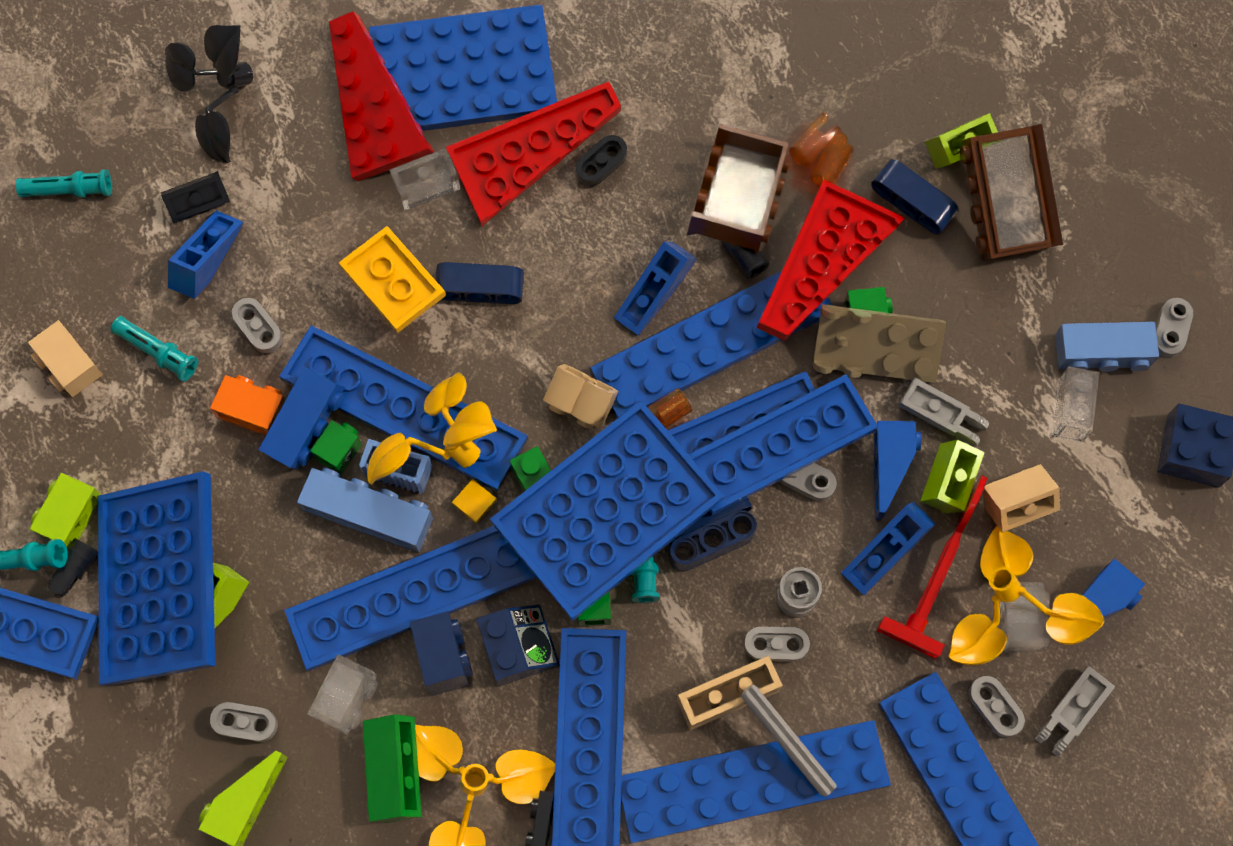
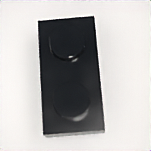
(195, 197)
(542, 813)

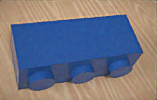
(302, 418)

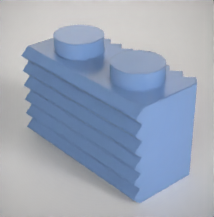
(412, 474)

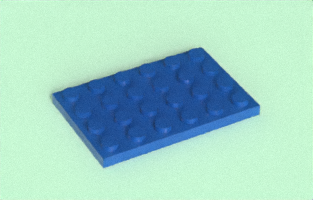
(470, 66)
(606, 509)
(156, 580)

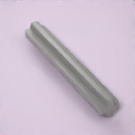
(788, 740)

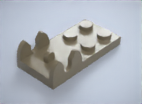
(878, 344)

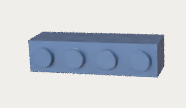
(365, 509)

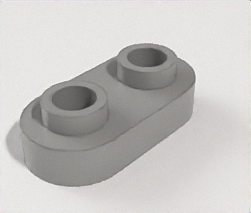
(1173, 325)
(258, 327)
(804, 482)
(776, 643)
(997, 705)
(244, 723)

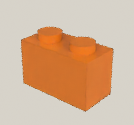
(247, 404)

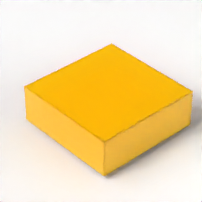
(474, 501)

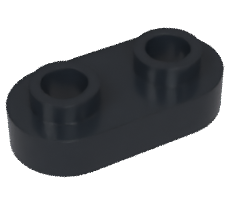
(600, 161)

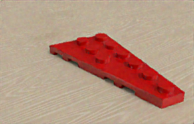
(374, 111)
(829, 247)

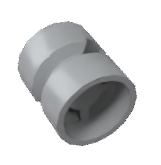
(798, 592)

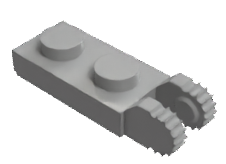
(942, 411)
(1076, 708)

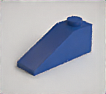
(202, 254)
(655, 286)
(893, 452)
(888, 547)
(1114, 589)

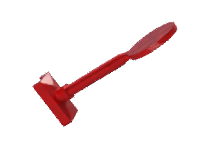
(912, 632)

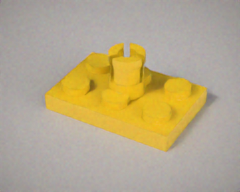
(392, 279)

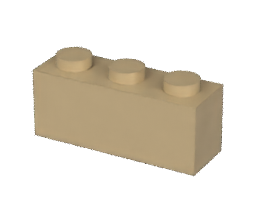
(723, 693)

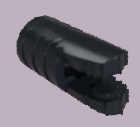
(748, 261)
(78, 562)

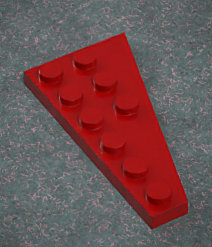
(514, 155)

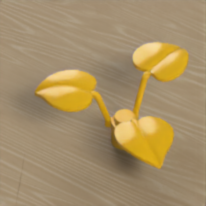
(469, 425)
(1002, 560)
(519, 772)

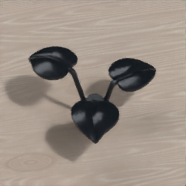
(222, 48)

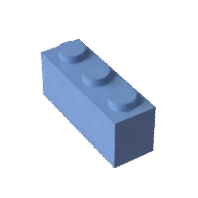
(1107, 346)

